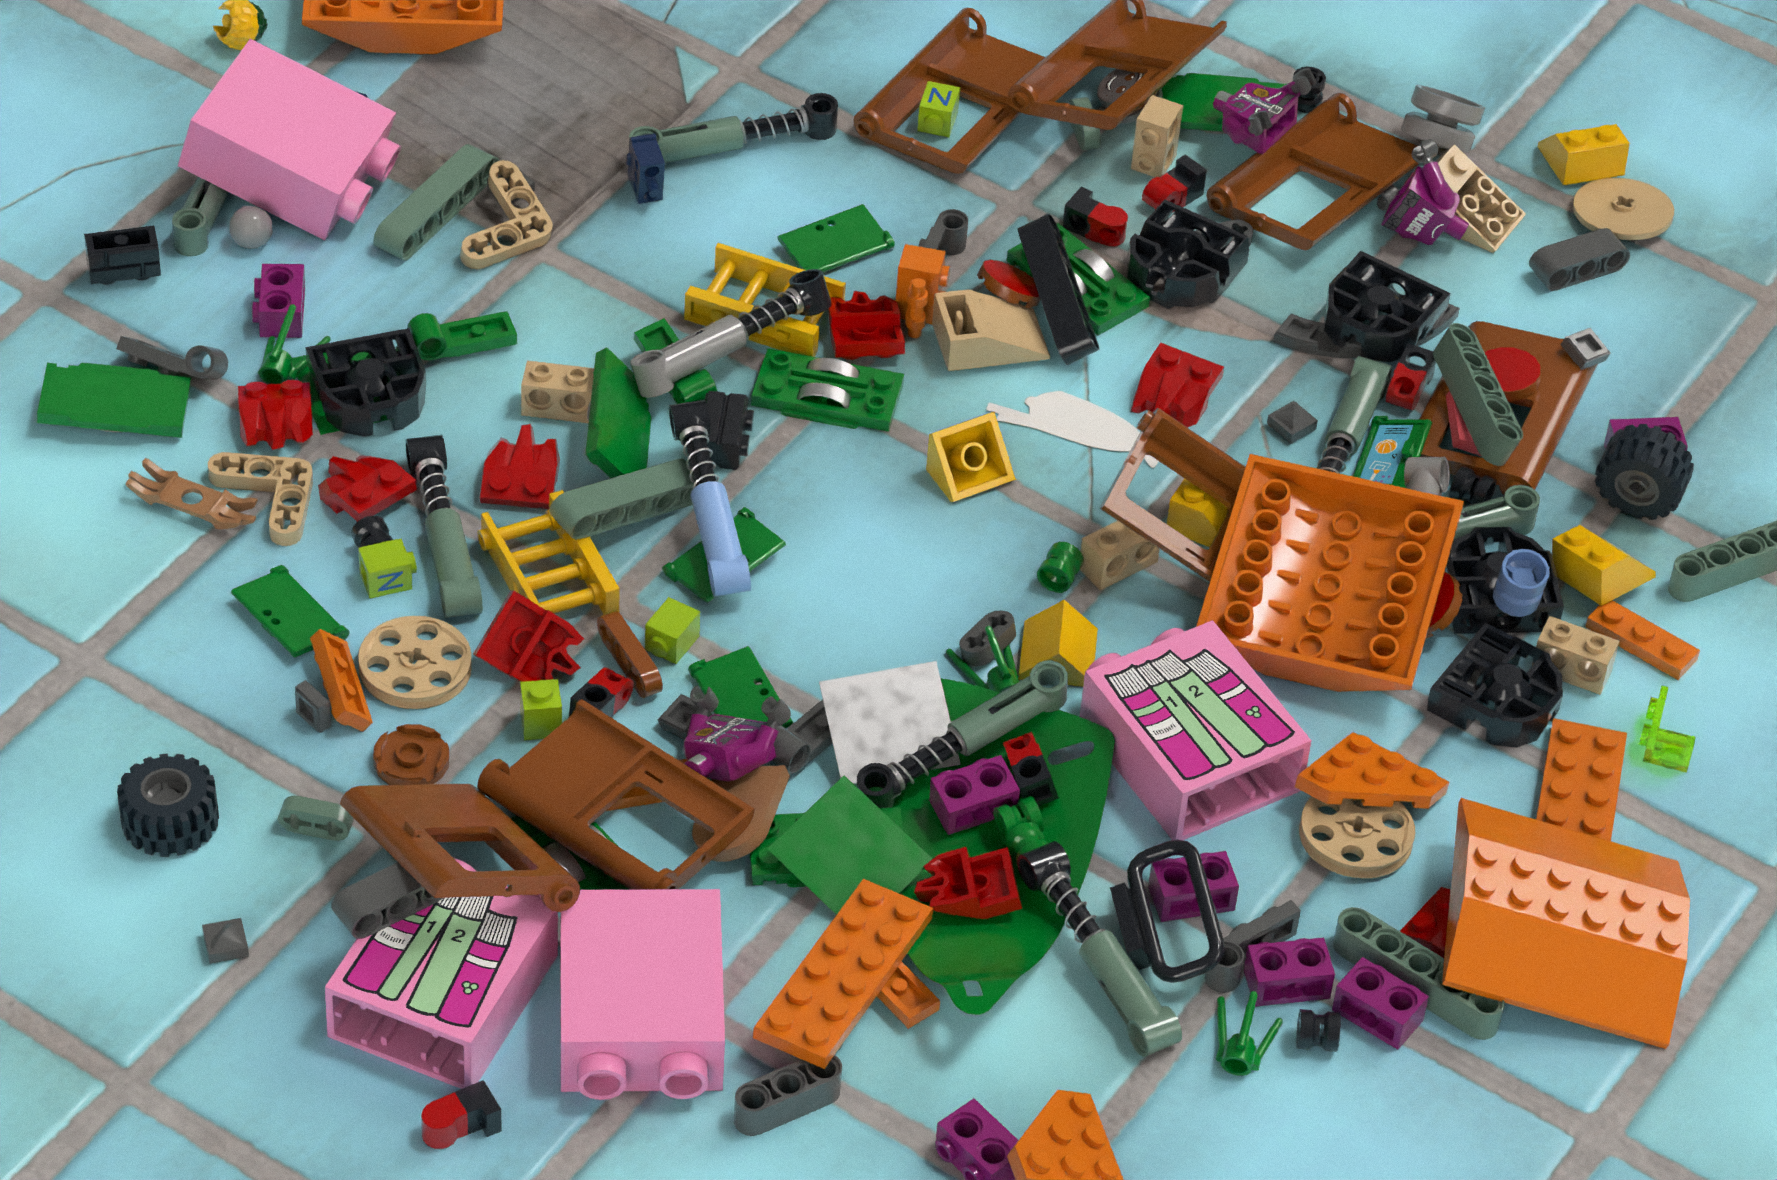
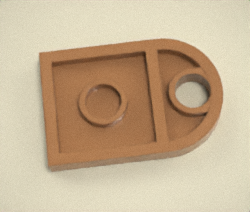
(762, 791)

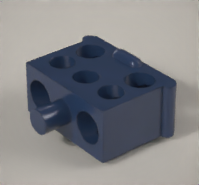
(646, 168)

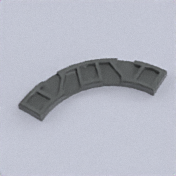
(1311, 338)

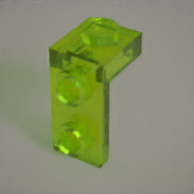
(1662, 745)

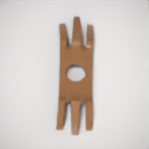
(171, 488)

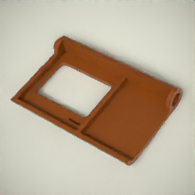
(1114, 41)
(957, 58)
(1328, 148)
(1550, 413)
(1193, 460)
(586, 770)
(416, 817)

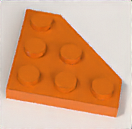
(1371, 773)
(1065, 1143)

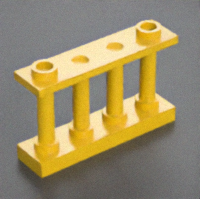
(760, 272)
(586, 565)

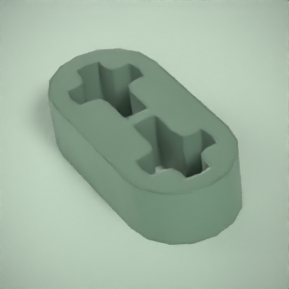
(1086, 136)
(315, 818)

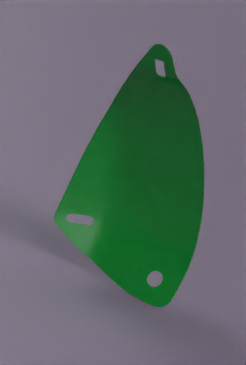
(1010, 944)

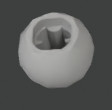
(250, 227)

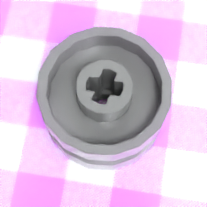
(1443, 116)

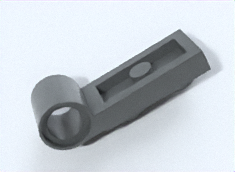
(948, 233)
(173, 364)
(803, 739)
(1273, 926)

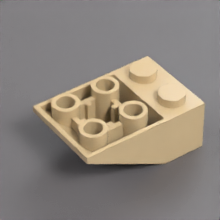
(1481, 202)
(985, 331)

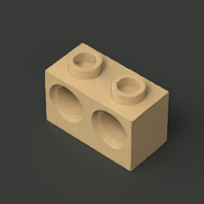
(1156, 136)
(556, 391)
(1115, 554)
(1579, 653)

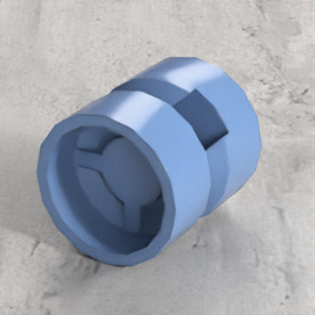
(1521, 582)

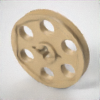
(418, 675)
(1363, 844)

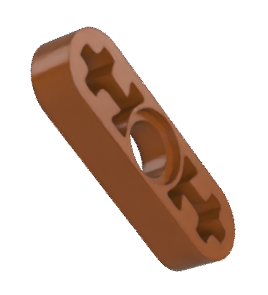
(629, 654)

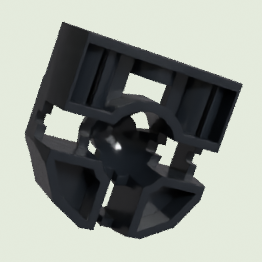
(1191, 266)
(1362, 293)
(350, 385)
(1478, 575)
(1521, 699)

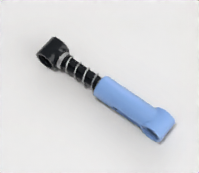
(726, 563)

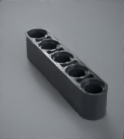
(1058, 289)

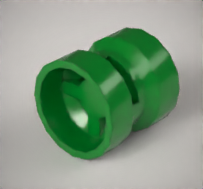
(1060, 567)
(1009, 817)
(1024, 839)

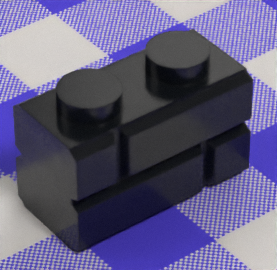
(122, 255)
(728, 423)

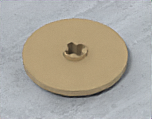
(1625, 207)

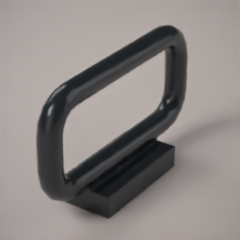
(1138, 922)

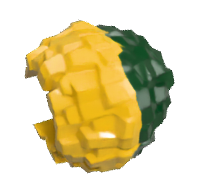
(241, 24)

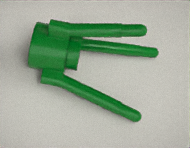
(276, 362)
(999, 677)
(1239, 1053)

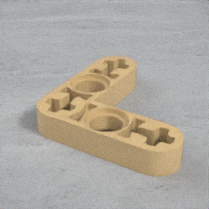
(518, 225)
(278, 480)

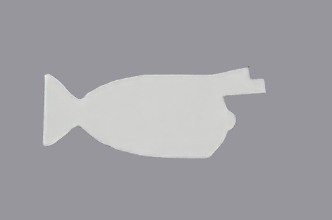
(1075, 421)

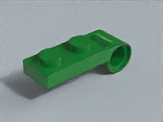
(461, 336)
(688, 388)

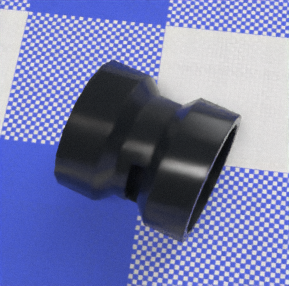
(1314, 98)
(1471, 487)
(370, 531)
(1309, 1030)

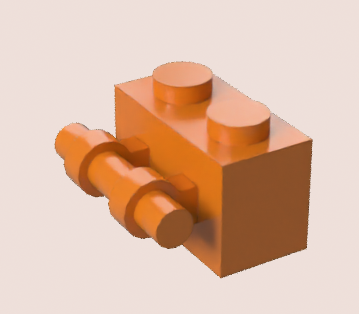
(919, 277)

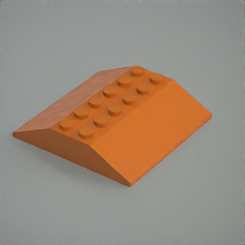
(404, 24)
(1330, 576)
(1566, 924)

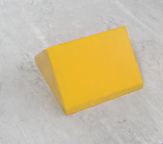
(969, 457)
(1059, 636)

